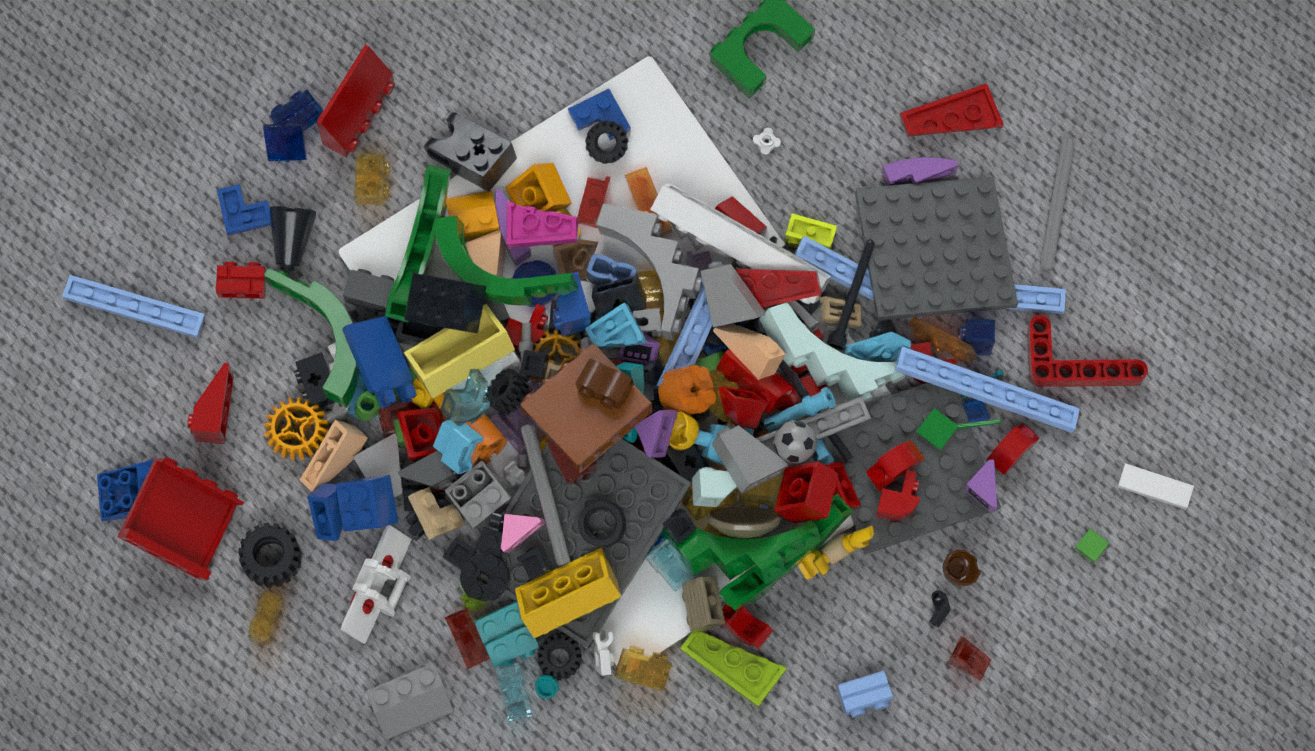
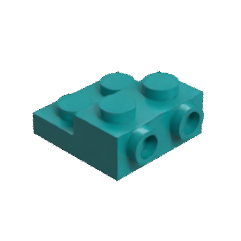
(505, 635)

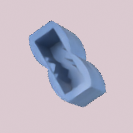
(605, 270)

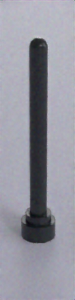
(838, 337)

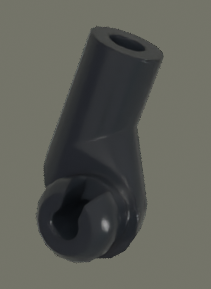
(941, 607)

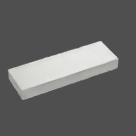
(1155, 486)

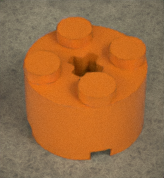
(687, 390)
(492, 443)

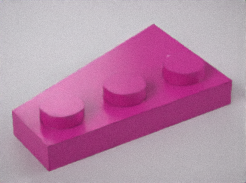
(536, 228)

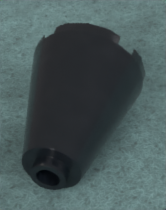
(290, 234)

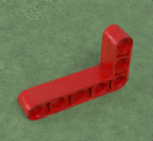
(1075, 367)

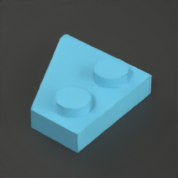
(616, 329)
(879, 348)

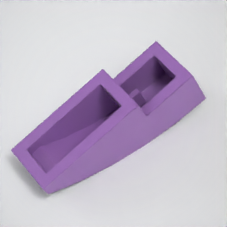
(918, 170)
(519, 254)

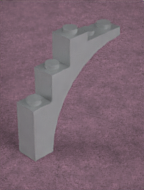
(642, 232)

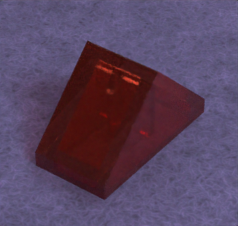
(969, 659)

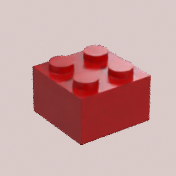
(806, 492)

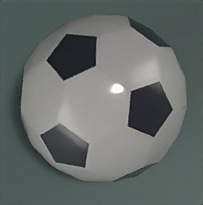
(795, 442)

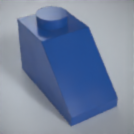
(326, 512)

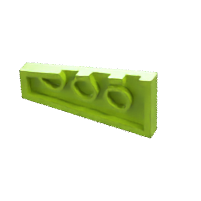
(742, 671)

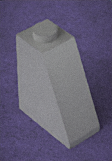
(728, 296)
(747, 458)
(382, 460)

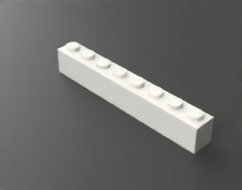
(728, 235)

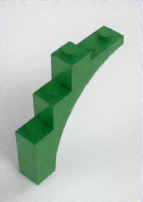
(422, 239)
(734, 556)
(751, 588)

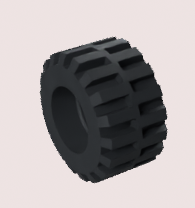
(270, 535)

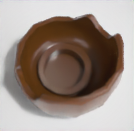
(961, 568)

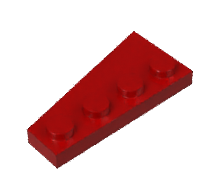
(956, 113)
(780, 286)

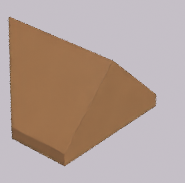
(574, 257)

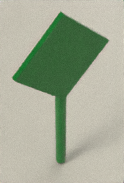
(939, 428)

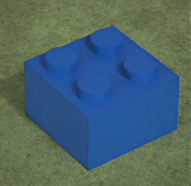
(366, 503)

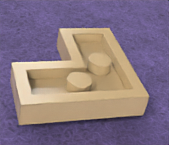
(432, 518)

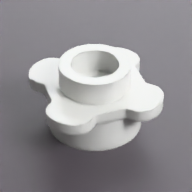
(765, 148)

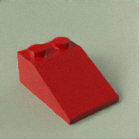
(212, 409)

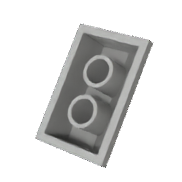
(409, 701)

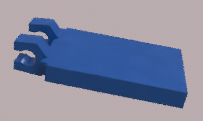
(380, 360)

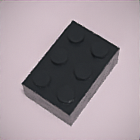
(445, 303)

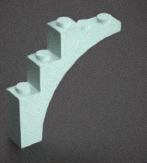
(825, 363)

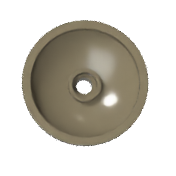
(744, 521)

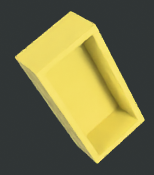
(450, 354)

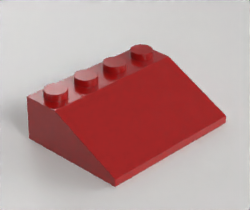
(355, 103)

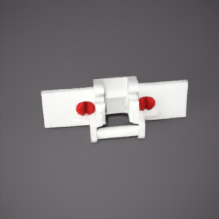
(367, 599)

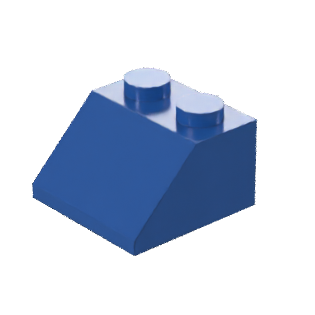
(571, 311)

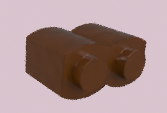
(604, 384)

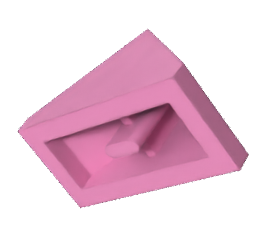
(518, 529)

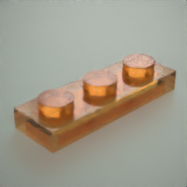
(644, 194)
(942, 341)

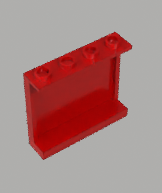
(179, 517)

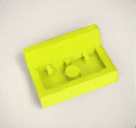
(813, 229)

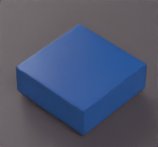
(975, 411)

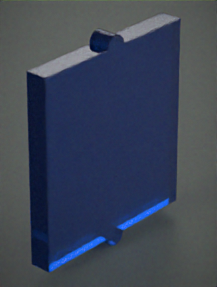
(284, 142)

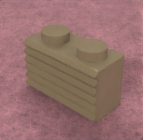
(702, 603)

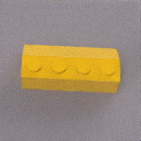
(567, 593)

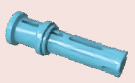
(809, 406)

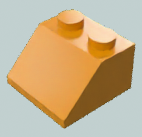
(539, 188)
(476, 212)

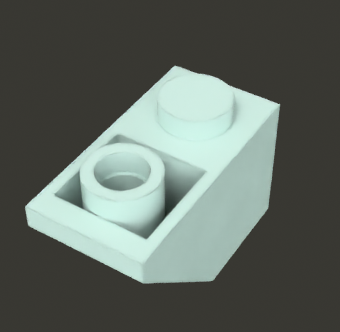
(711, 487)

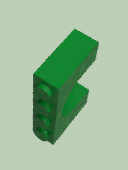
(771, 16)

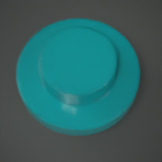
(546, 686)

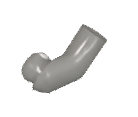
(338, 412)

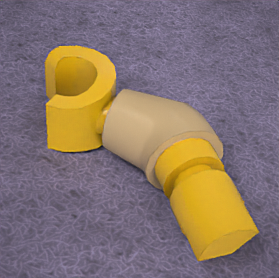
(834, 551)

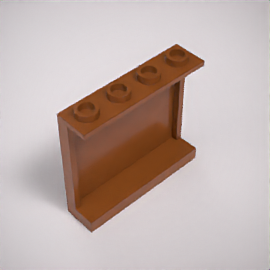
(582, 425)

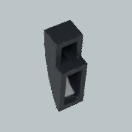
(410, 332)

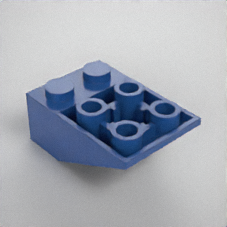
(119, 489)

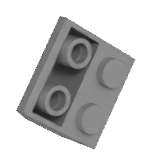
(480, 495)

